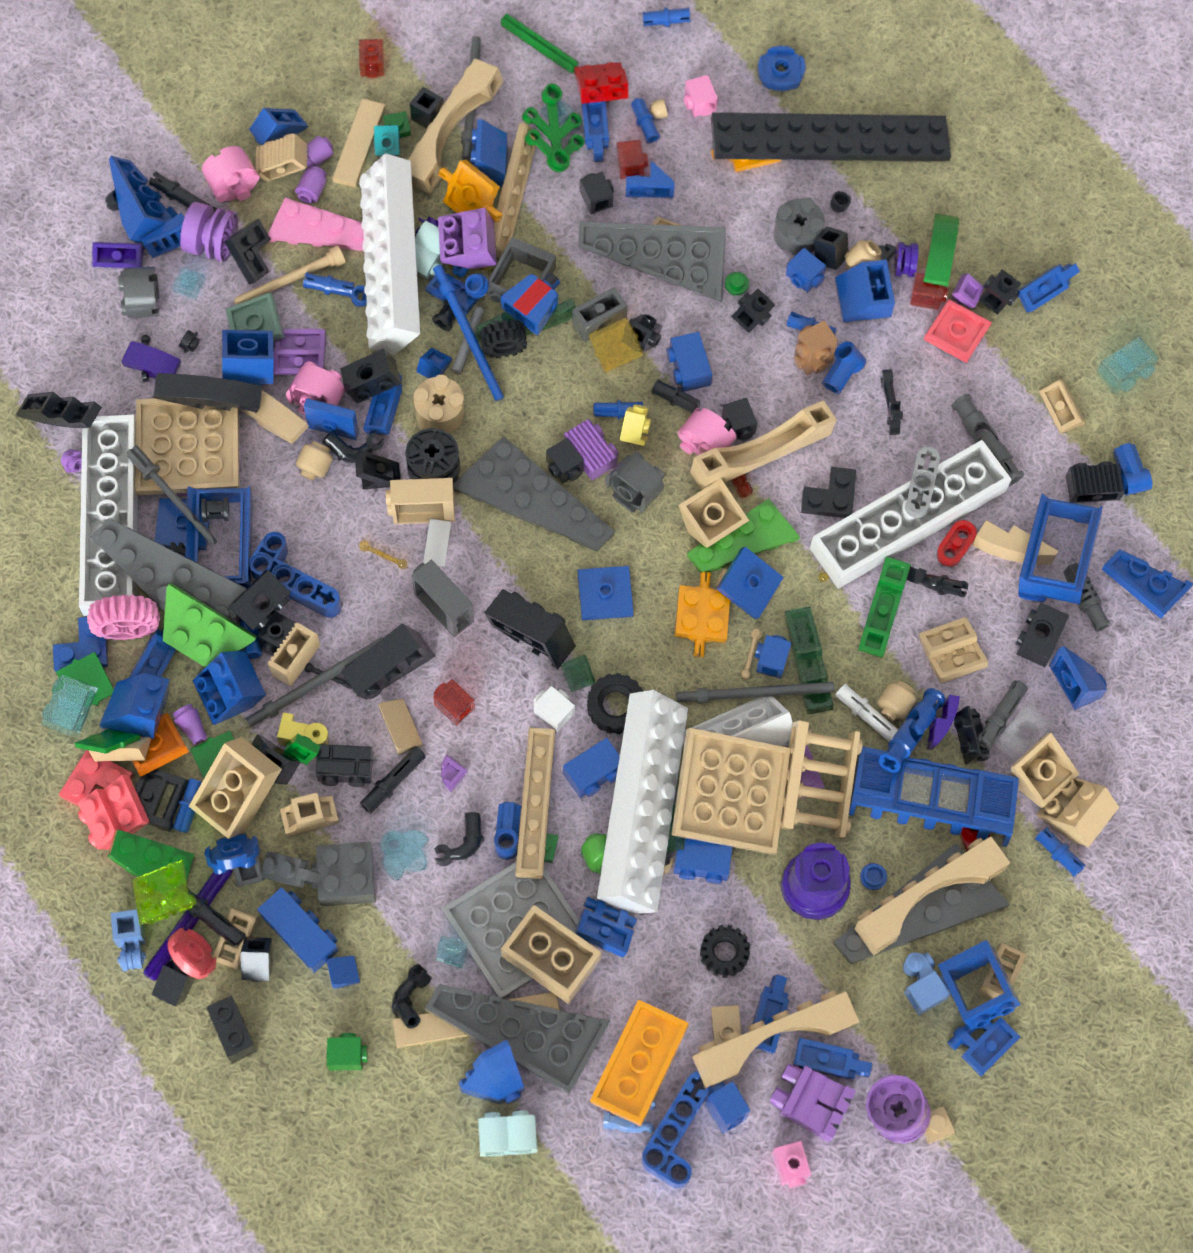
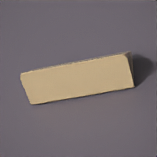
(1062, 406)
(400, 725)
(132, 752)

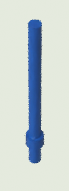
(448, 290)

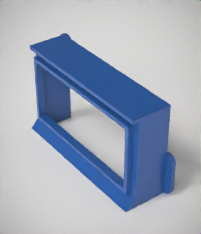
(234, 495)
(1039, 588)

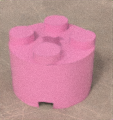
(230, 174)
(315, 384)
(704, 432)

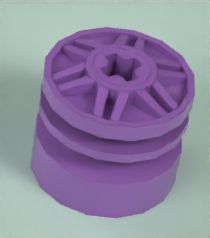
(207, 231)
(890, 1095)

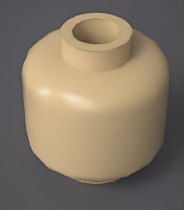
(862, 252)
(314, 460)
(897, 701)

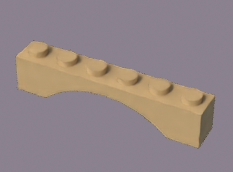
(475, 88)
(730, 462)
(977, 865)
(727, 1058)

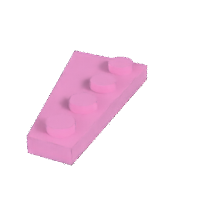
(314, 226)

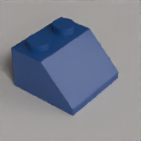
(137, 705)

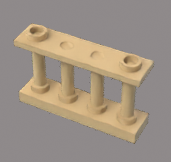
(798, 763)

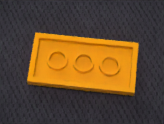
(639, 1062)

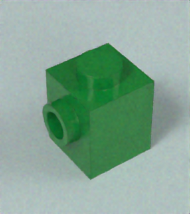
(346, 1052)

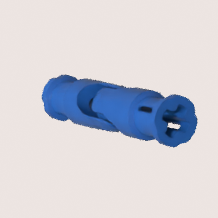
(912, 730)

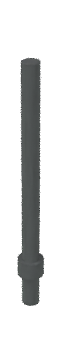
(466, 135)
(702, 695)
(272, 708)

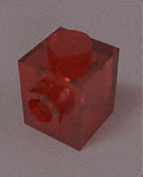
(371, 58)
(631, 158)
(927, 294)
(453, 701)

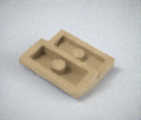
(953, 650)

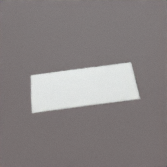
(437, 541)

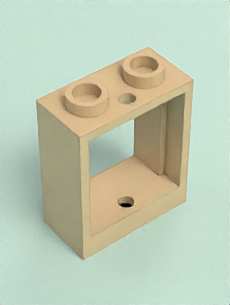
(421, 500)

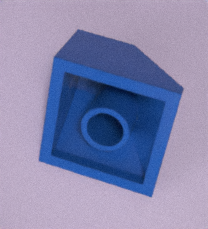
(1077, 678)

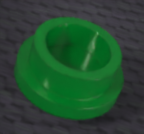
(736, 283)

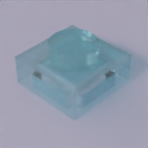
(563, 109)
(188, 283)
(451, 951)

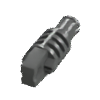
(1090, 601)

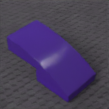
(149, 360)
(941, 726)

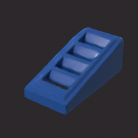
(164, 231)

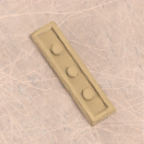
(358, 143)

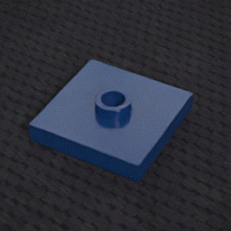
(329, 417)
(172, 524)
(749, 583)
(605, 593)

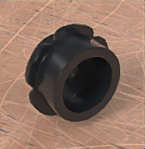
(189, 341)

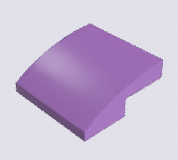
(298, 348)

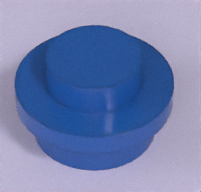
(476, 285)
(873, 876)

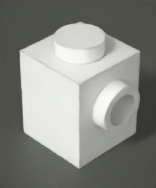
(554, 707)

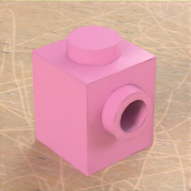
(700, 96)
(791, 1164)

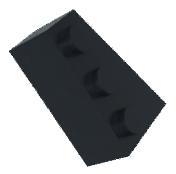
(531, 625)

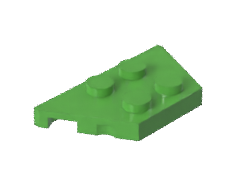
(199, 629)

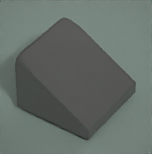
(249, 875)

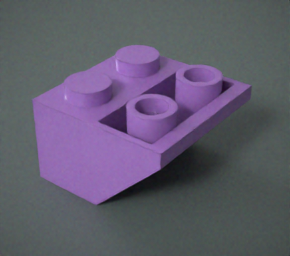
(467, 239)

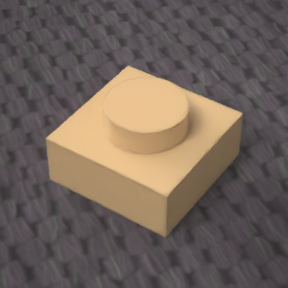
(939, 1126)

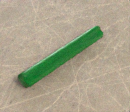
(539, 43)

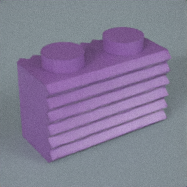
(592, 447)

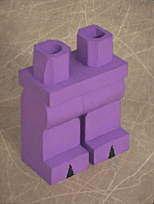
(813, 1101)

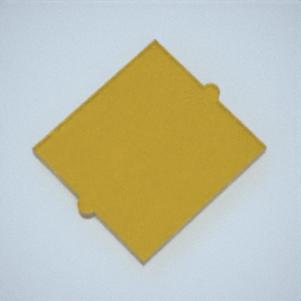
(616, 345)

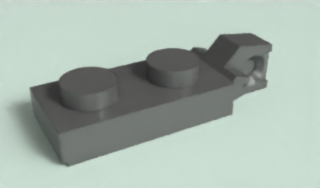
(288, 870)

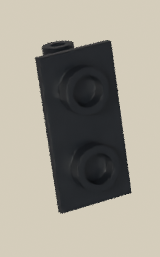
(967, 725)

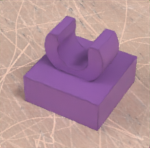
(967, 291)

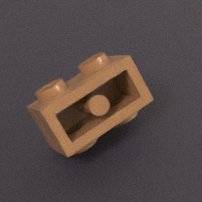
(815, 348)

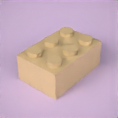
(235, 787)
(551, 954)

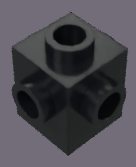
(1000, 291)
(753, 310)
(647, 331)

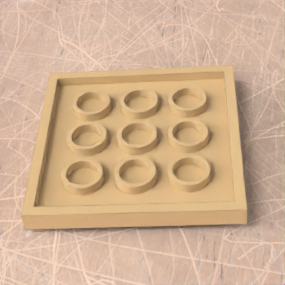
(188, 444)
(731, 791)

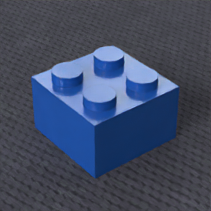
(248, 356)

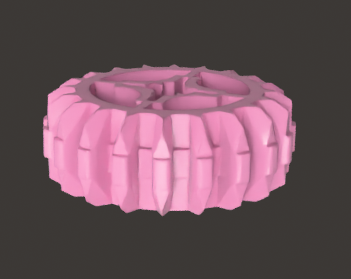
(123, 617)

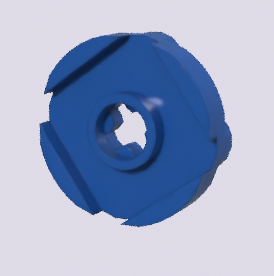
(777, 80)
(232, 853)

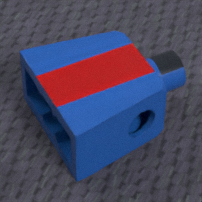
(532, 301)

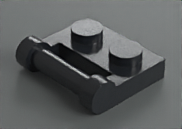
(151, 790)

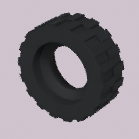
(596, 696)

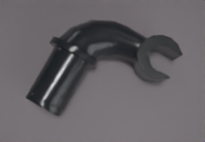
(347, 452)
(940, 584)
(472, 841)
(401, 998)

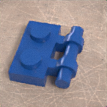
(604, 932)
(988, 1048)

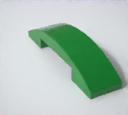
(941, 249)
(884, 607)

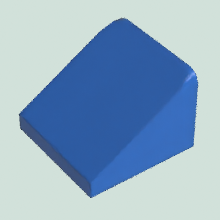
(433, 363)
(342, 971)

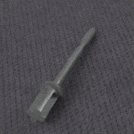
(150, 471)

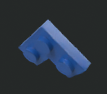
(88, 643)

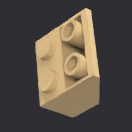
(1080, 811)

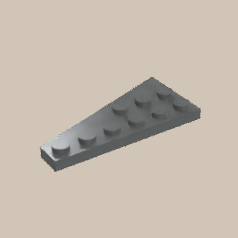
(673, 253)
(523, 490)
(157, 566)

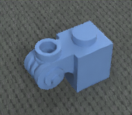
(129, 937)
(930, 988)

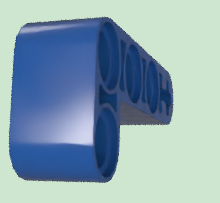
(298, 580)
(680, 1125)

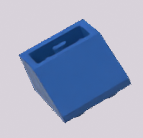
(490, 151)
(865, 292)
(228, 686)

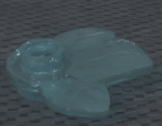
(407, 855)

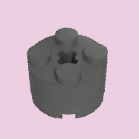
(798, 225)
(140, 292)
(635, 482)

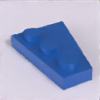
(1150, 586)

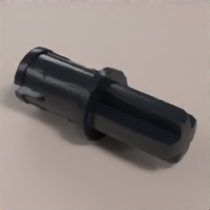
(675, 396)

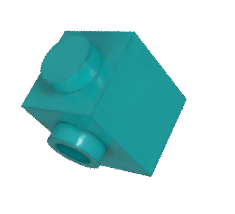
(387, 140)

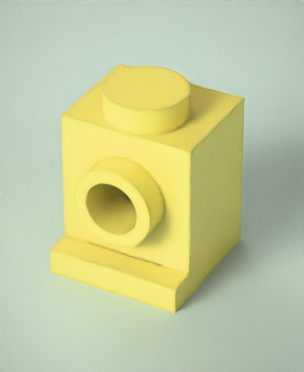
(635, 425)

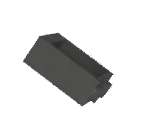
(522, 253)
(442, 597)

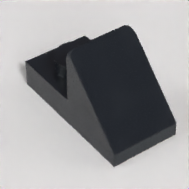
(375, 470)

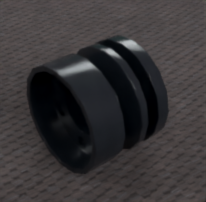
(437, 443)

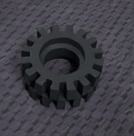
(503, 338)
(730, 935)

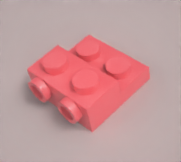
(110, 810)

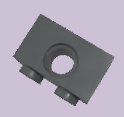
(599, 313)

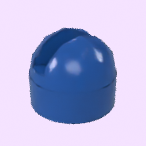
(354, 296)

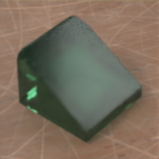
(577, 673)

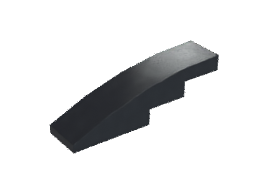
(207, 391)
(58, 411)

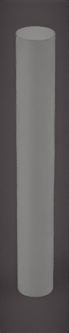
(464, 348)

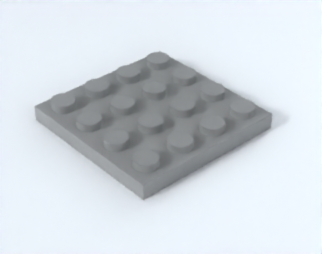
(491, 914)

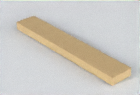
(513, 189)
(535, 803)
(434, 1029)

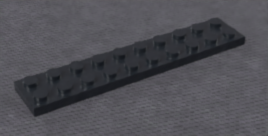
(830, 137)

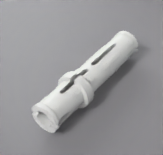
(866, 712)

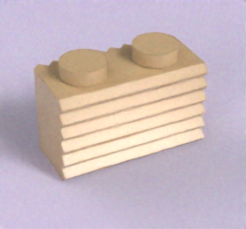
(281, 157)
(294, 654)

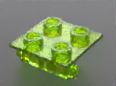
(162, 893)

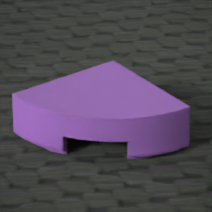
(452, 773)

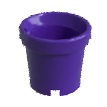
(817, 882)

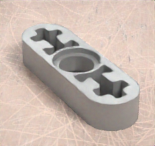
(915, 490)

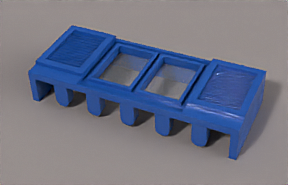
(937, 794)

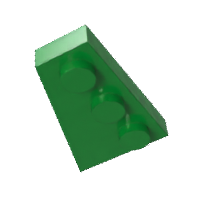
(143, 855)

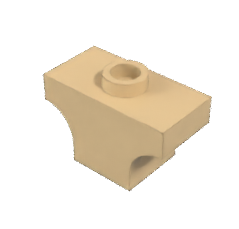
(308, 814)

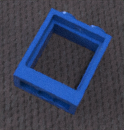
(968, 962)

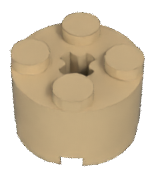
(439, 404)

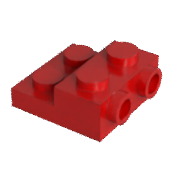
(601, 82)

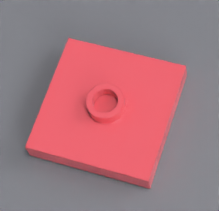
(957, 331)

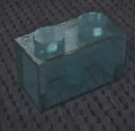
(1127, 366)
(68, 705)

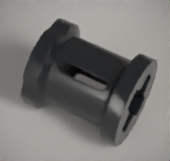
(445, 317)
(215, 510)

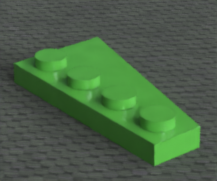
(763, 532)

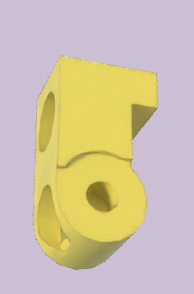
(289, 728)

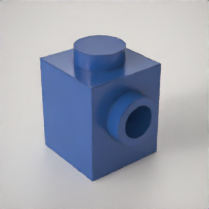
(805, 271)
(772, 655)

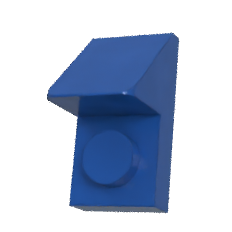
(656, 186)

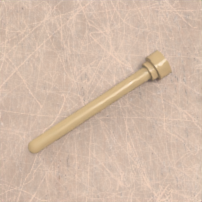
(332, 258)

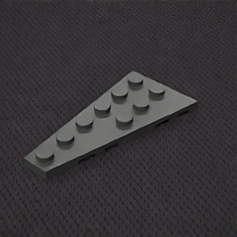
(933, 913)
(541, 1037)

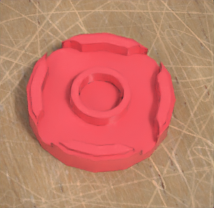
(191, 953)

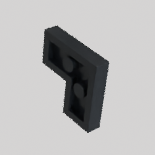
(244, 249)
(836, 500)

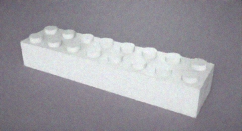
(389, 254)
(106, 494)
(886, 528)
(643, 803)

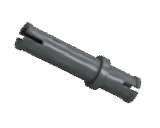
(997, 721)

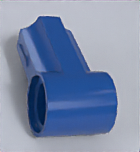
(848, 362)
(1134, 476)
(507, 829)

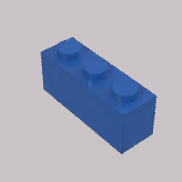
(298, 929)

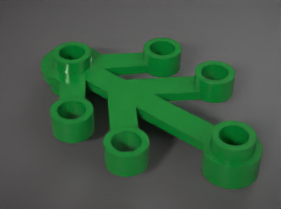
(553, 131)

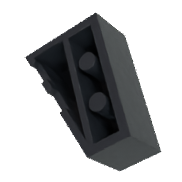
(387, 662)

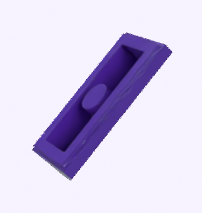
(117, 255)

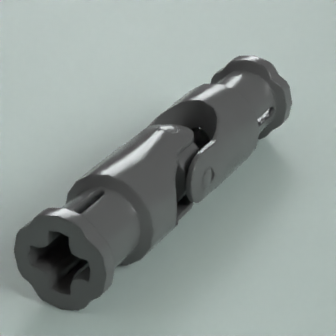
(975, 420)

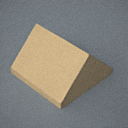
(712, 514)
(1044, 771)

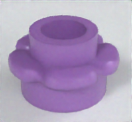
(72, 460)

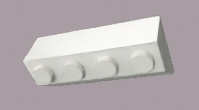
(756, 720)

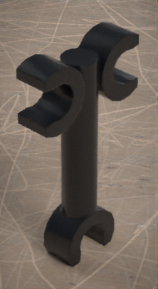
(895, 414)

